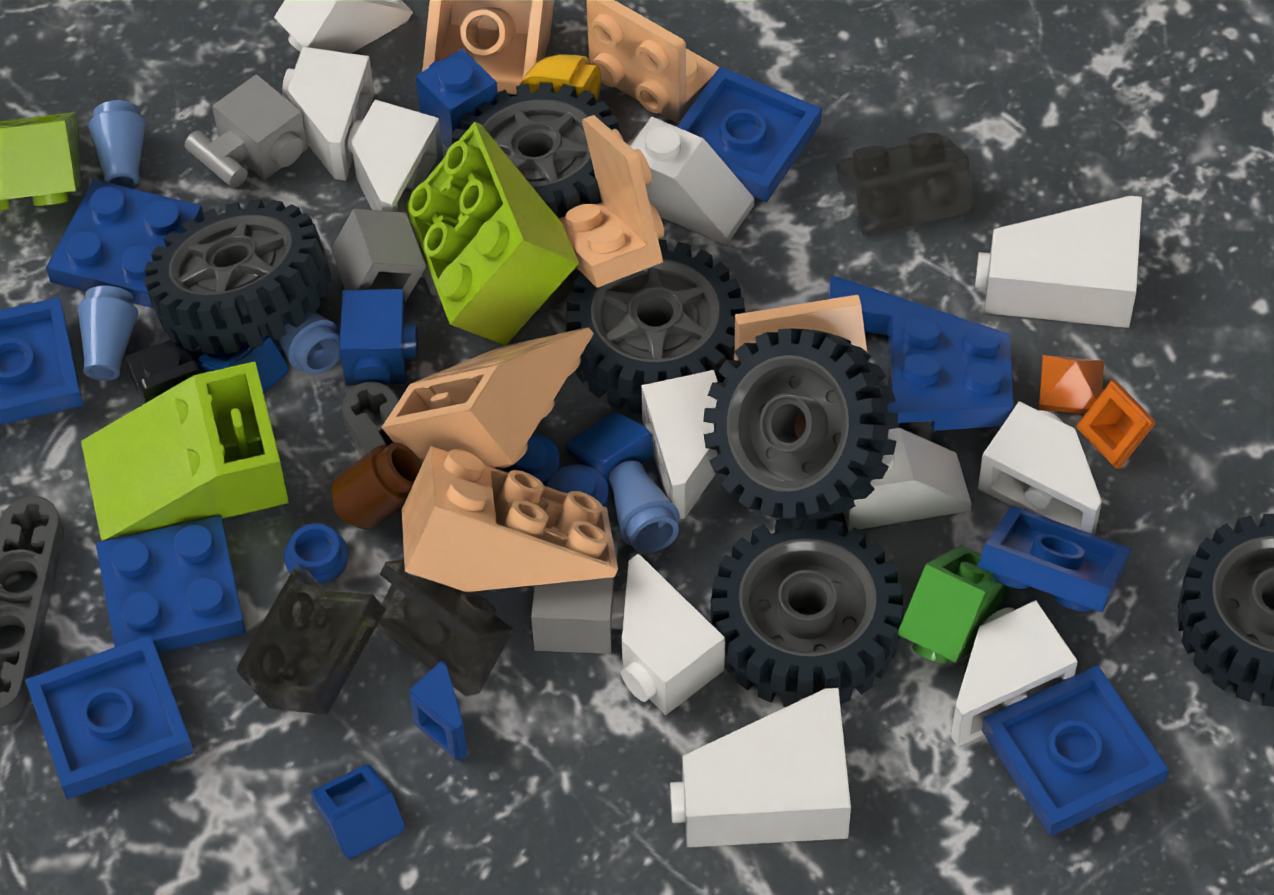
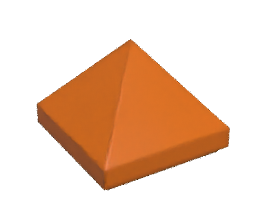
(1070, 384)
(1115, 424)

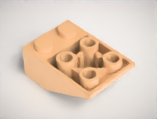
(488, 401)
(500, 528)

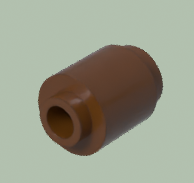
(375, 485)

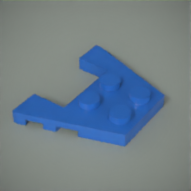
(937, 361)

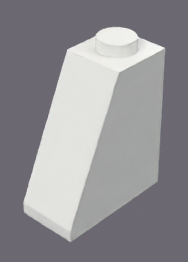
(1066, 265)
(769, 780)

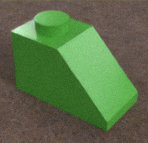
(951, 606)

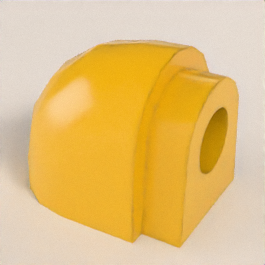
(566, 70)

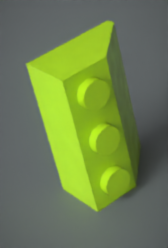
(39, 159)

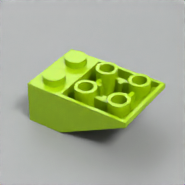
(488, 239)
(186, 456)

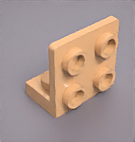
(645, 59)
(624, 228)

